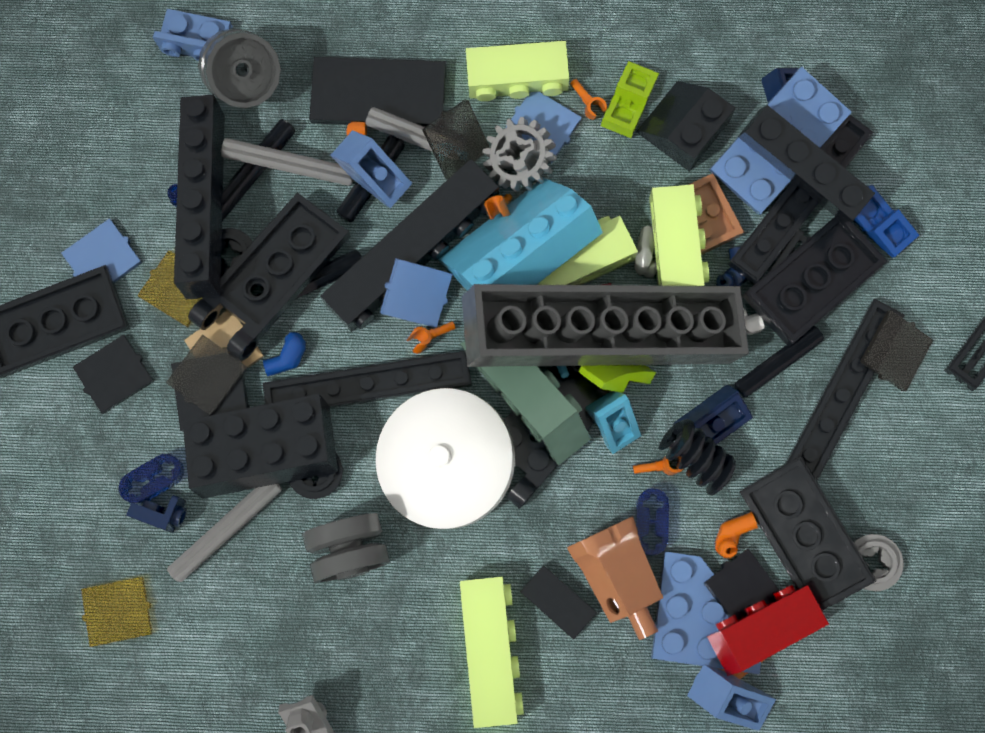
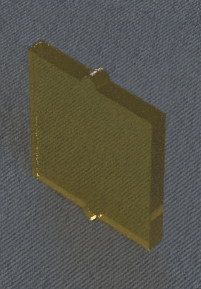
(164, 294)
(116, 611)

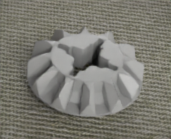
(889, 557)

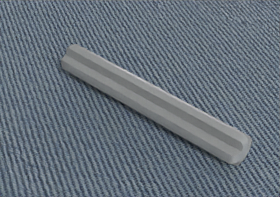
(284, 161)
(222, 531)

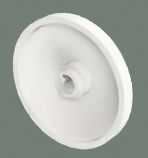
(445, 458)

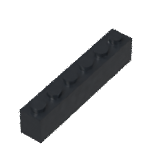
(199, 198)
(416, 239)

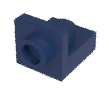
(152, 513)

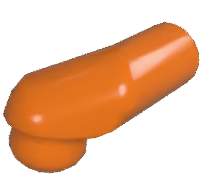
(730, 533)

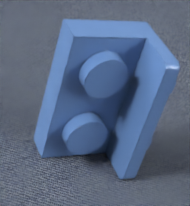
(187, 33)

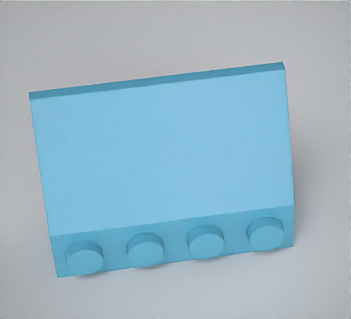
(530, 243)

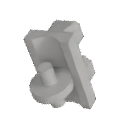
(305, 716)

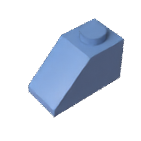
(371, 168)
(730, 698)

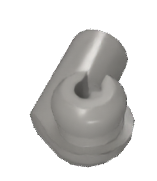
(643, 261)

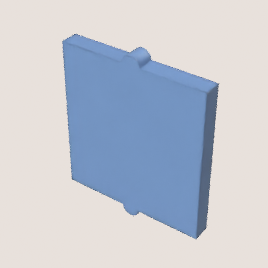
(549, 114)
(102, 247)
(416, 293)

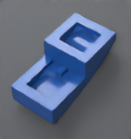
(885, 226)

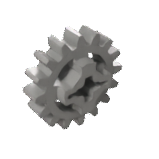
(506, 149)

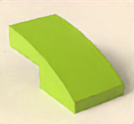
(629, 99)
(617, 376)

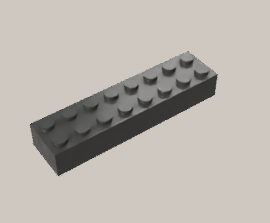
(602, 325)

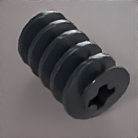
(700, 454)

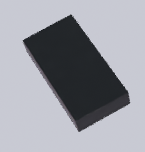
(558, 602)

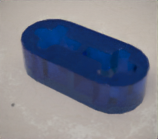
(147, 472)
(661, 520)

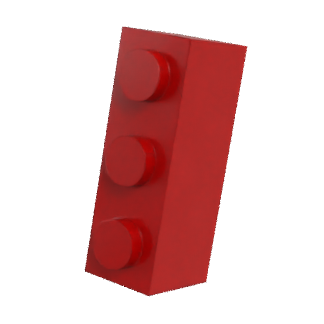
(766, 629)

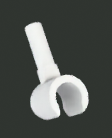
(753, 323)

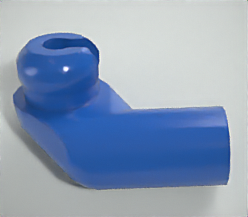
(289, 357)

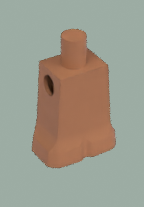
(620, 575)

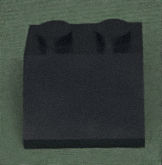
(687, 122)

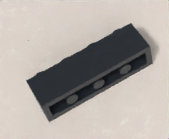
(806, 164)

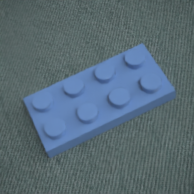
(806, 107)

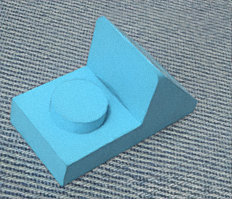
(615, 420)

